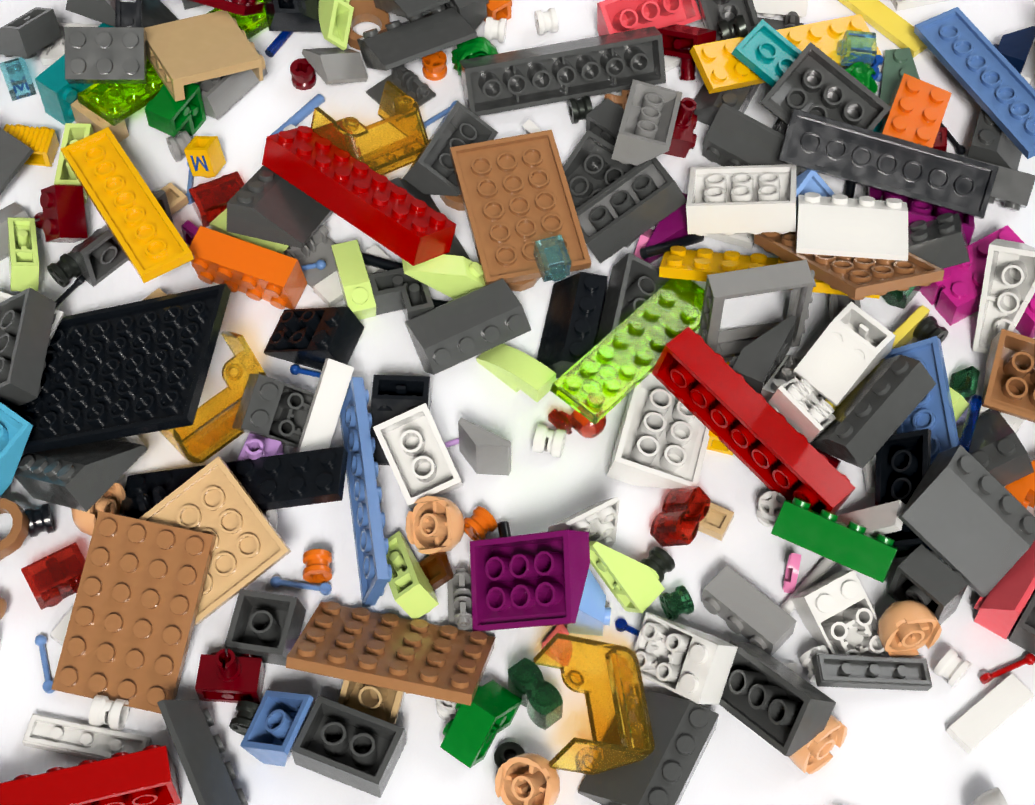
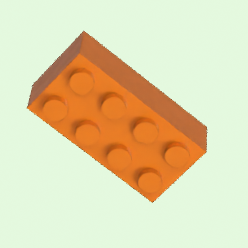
(915, 111)
(247, 268)

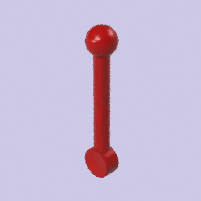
(1028, 659)

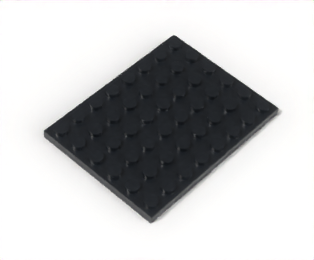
(126, 370)

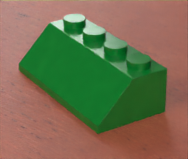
(835, 540)

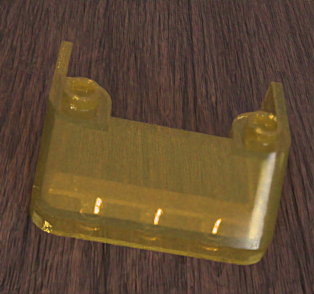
(383, 144)
(215, 418)
(614, 703)

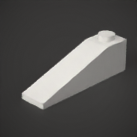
(1005, 290)

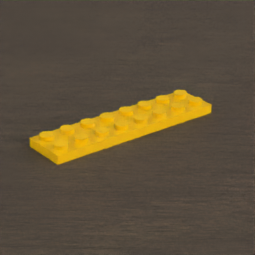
(725, 72)
(127, 205)
(699, 263)

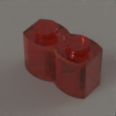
(680, 516)

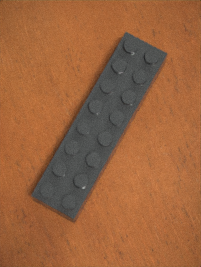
(562, 71)

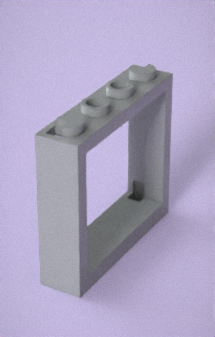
(749, 282)

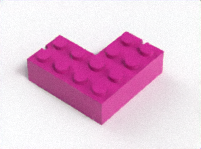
(964, 284)

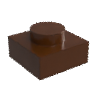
(437, 569)

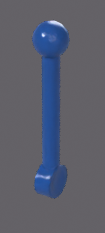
(295, 369)

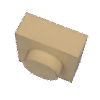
(175, 198)
(716, 521)

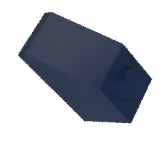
(1016, 46)

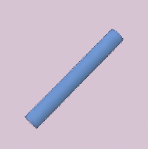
(302, 113)

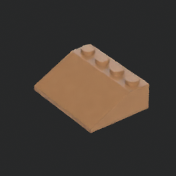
(1010, 375)

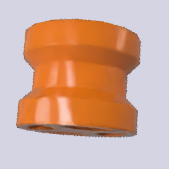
(434, 66)
(479, 524)
(317, 566)

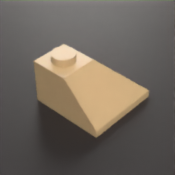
(372, 700)

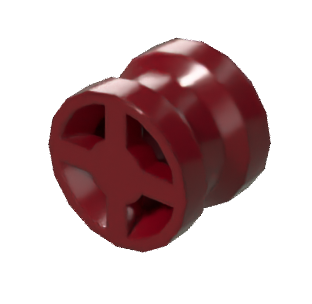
(302, 74)

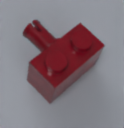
(679, 41)
(683, 136)
(62, 214)
(230, 677)

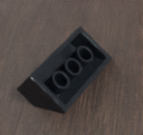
(572, 320)
(899, 471)

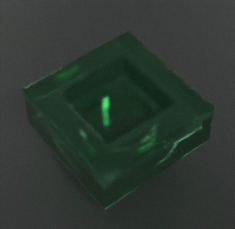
(965, 381)

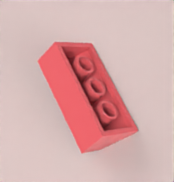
(629, 15)
(1009, 597)

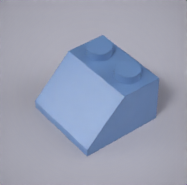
(276, 726)

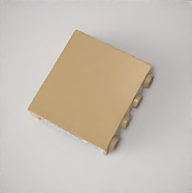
(200, 50)

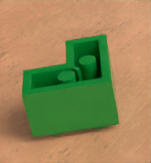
(176, 116)
(476, 725)

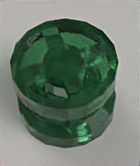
(676, 603)

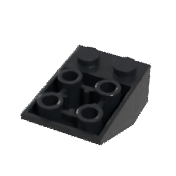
(292, 15)
(314, 335)
(395, 396)

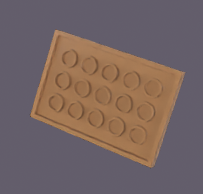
(514, 197)
(855, 275)
(134, 611)
(392, 652)

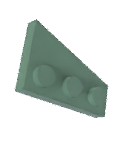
(895, 64)

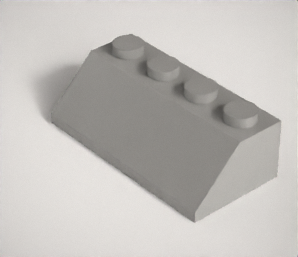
(646, 123)

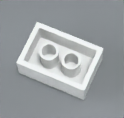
(418, 455)

